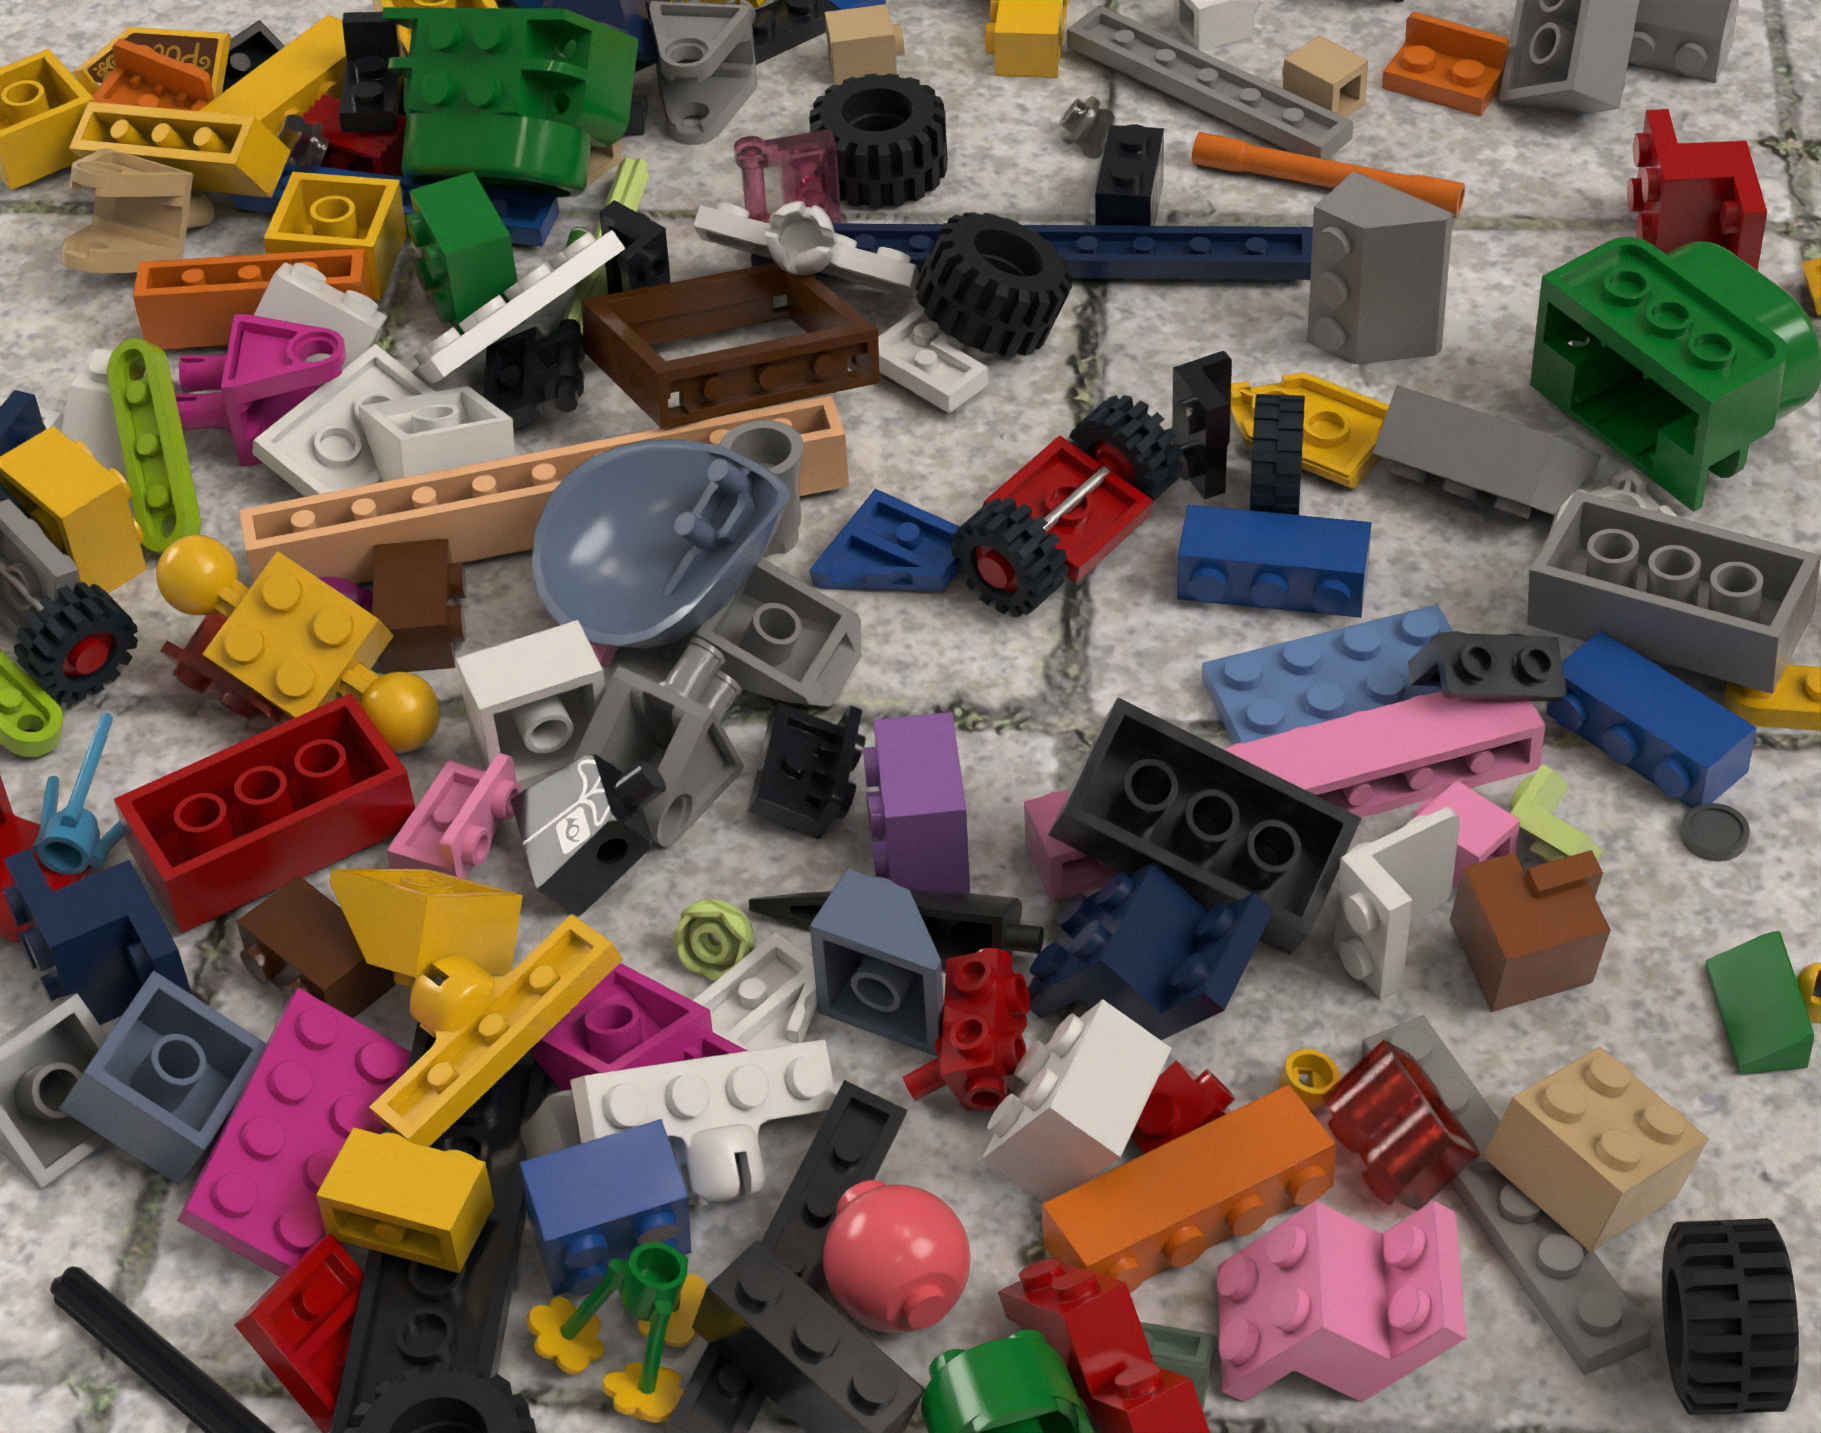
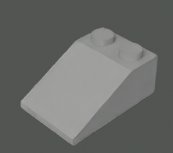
(1684, 36)

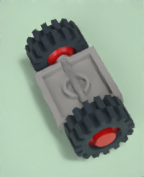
(66, 629)

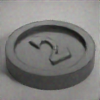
(1715, 832)

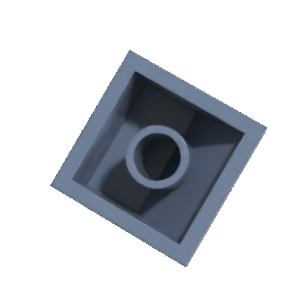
(878, 962)

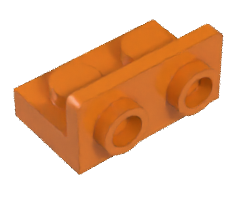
(1448, 64)

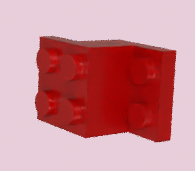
(1695, 191)

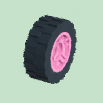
(1277, 453)

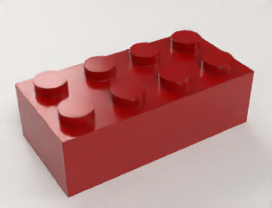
(266, 811)

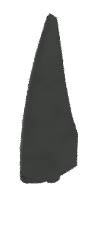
(955, 920)

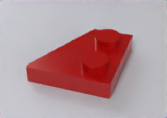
(306, 1326)

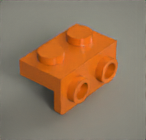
(153, 80)

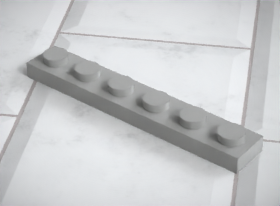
(1209, 84)
(1552, 1267)

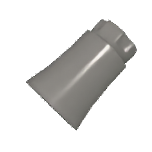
(780, 451)

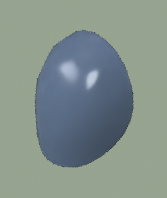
(653, 539)

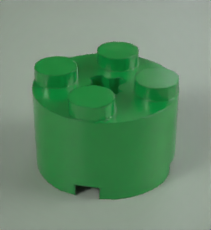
(1003, 1388)

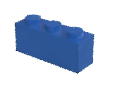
(1274, 560)
(1652, 721)

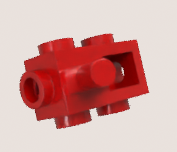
(980, 1032)

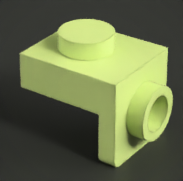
(1534, 804)

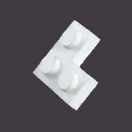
(930, 362)

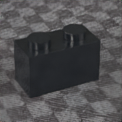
(1130, 176)

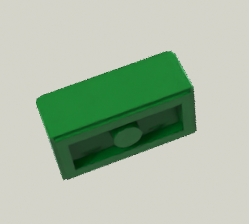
(1761, 1006)

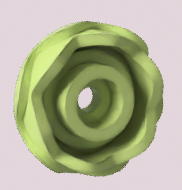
(699, 949)

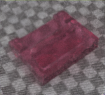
(805, 167)

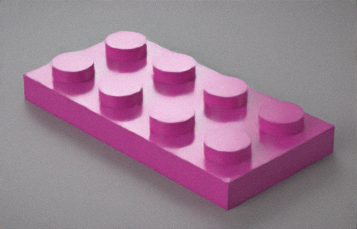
(288, 1130)

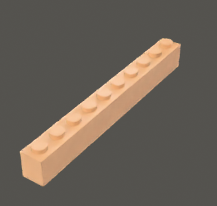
(495, 503)

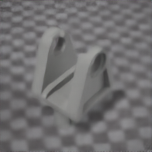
(703, 64)
(685, 720)

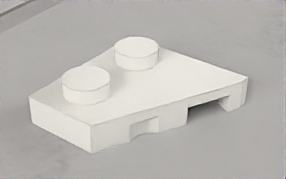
(764, 997)

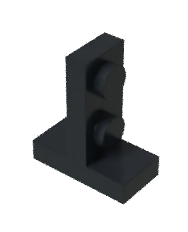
(369, 91)

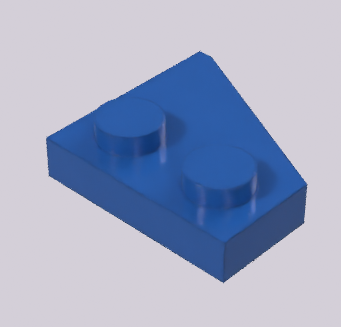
(889, 549)

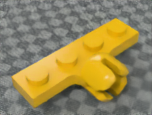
(488, 1025)

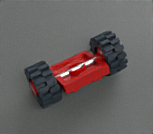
(1068, 506)

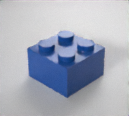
(604, 1203)

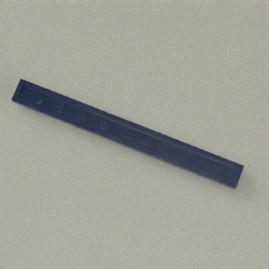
(1130, 251)

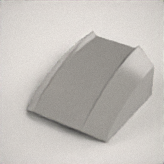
(785, 638)

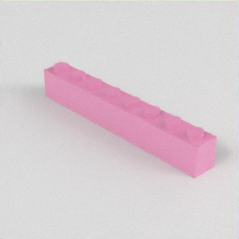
(1354, 761)

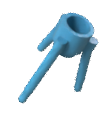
(71, 837)

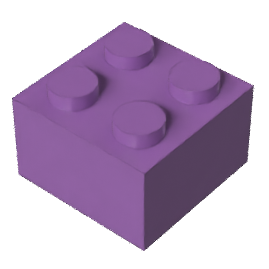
(918, 803)

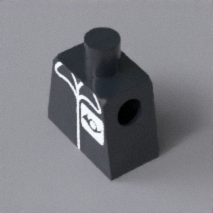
(586, 827)

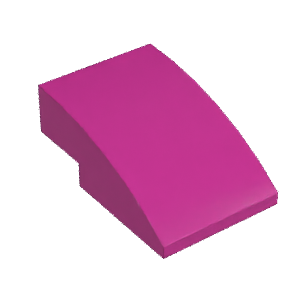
(627, 1026)

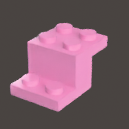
(1340, 1301)

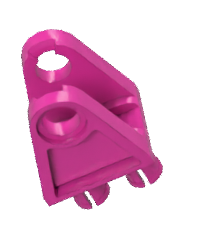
(258, 378)

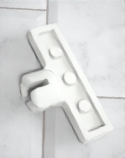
(805, 243)
(710, 1109)

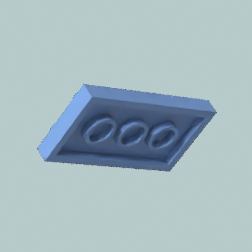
(1321, 675)

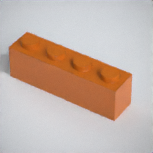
(196, 298)
(1193, 1191)

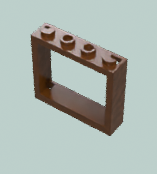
(736, 378)

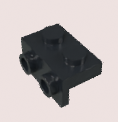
(645, 253)
(1203, 420)
(1491, 667)
(807, 769)

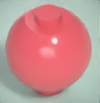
(895, 1257)

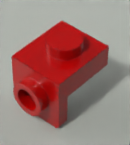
(1180, 1105)

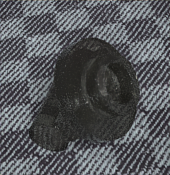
(1087, 126)
(304, 141)

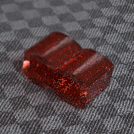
(1399, 1127)

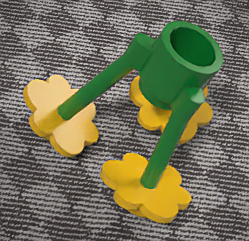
(664, 1302)

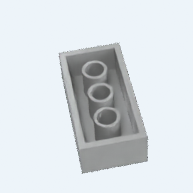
(1674, 590)

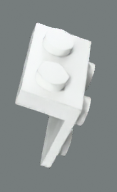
(1387, 887)

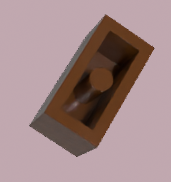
(417, 602)
(307, 944)

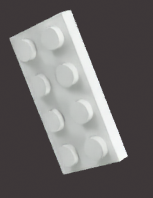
(525, 299)

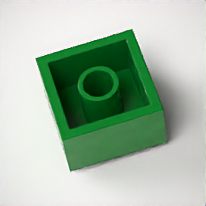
(462, 247)

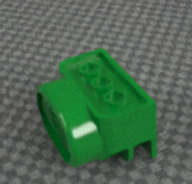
(511, 95)
(1673, 356)

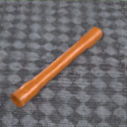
(1240, 156)

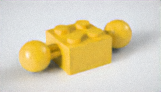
(296, 639)

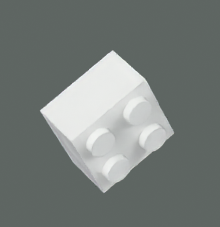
(532, 699)
(1075, 1102)

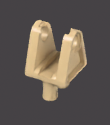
(136, 214)

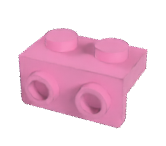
(457, 818)

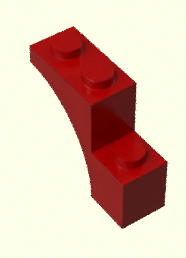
(1104, 1349)

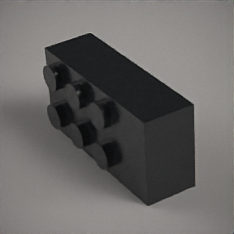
(1204, 821)

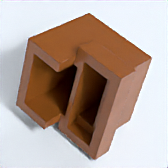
(1531, 929)

